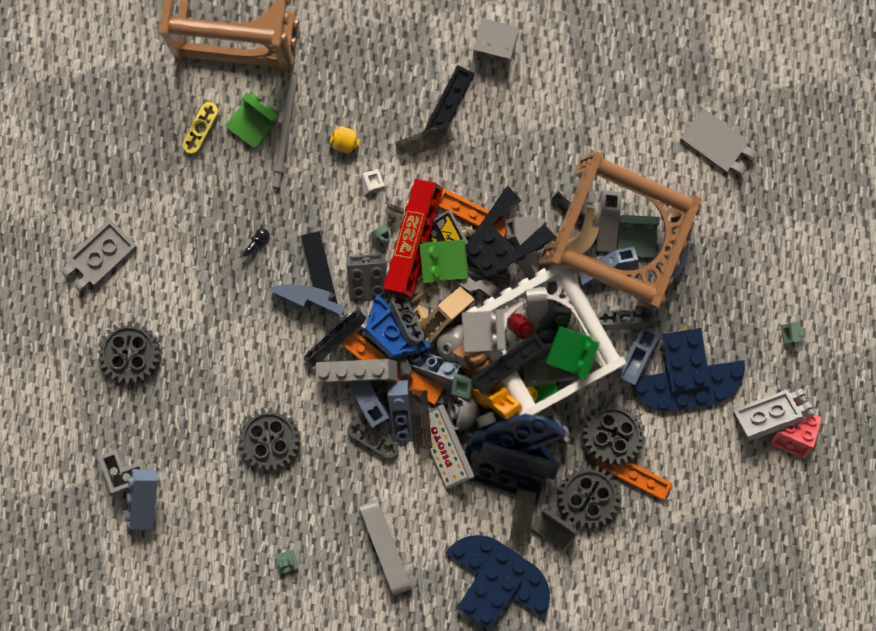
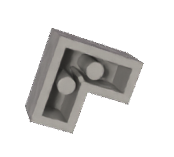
(116, 470)

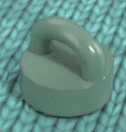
(381, 234)

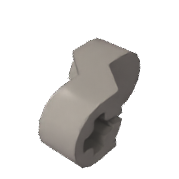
(482, 285)

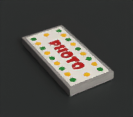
(447, 449)

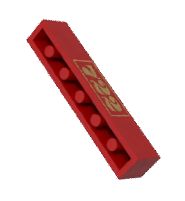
(414, 231)

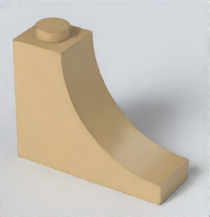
(446, 313)

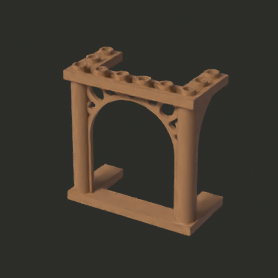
(265, 30)
(683, 210)

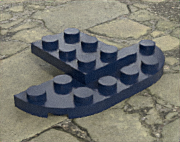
(688, 378)
(521, 433)
(499, 578)

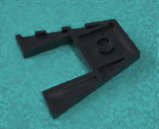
(491, 250)

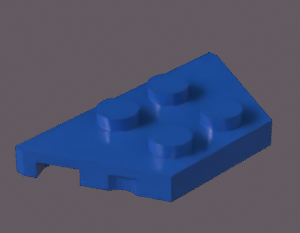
(384, 331)

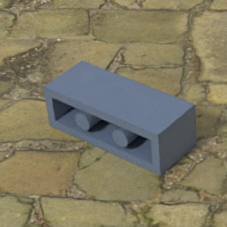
(141, 499)

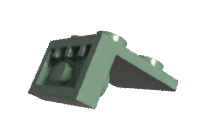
(639, 233)

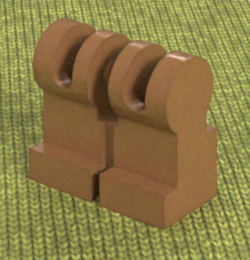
(471, 361)

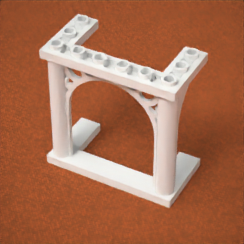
(584, 313)

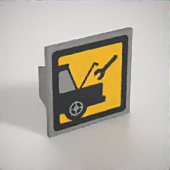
(446, 229)

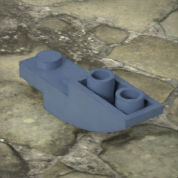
(303, 295)

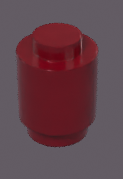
(520, 325)

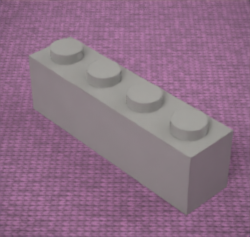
(356, 371)

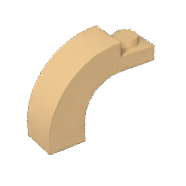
(588, 233)

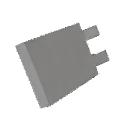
(717, 142)
(99, 254)
(773, 413)

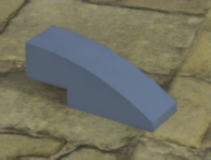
(639, 355)

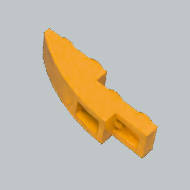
(498, 400)

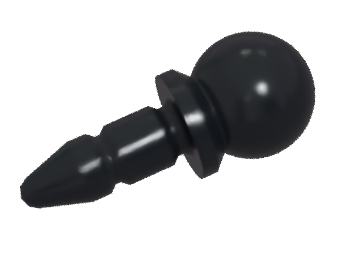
(261, 236)

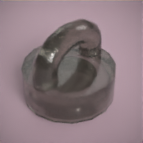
(394, 212)

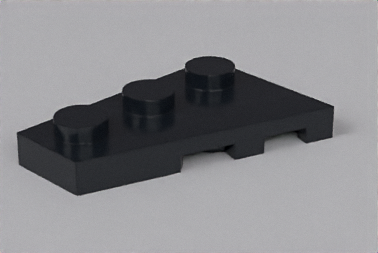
(551, 322)

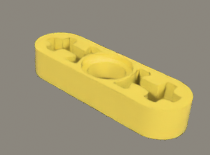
(211, 118)

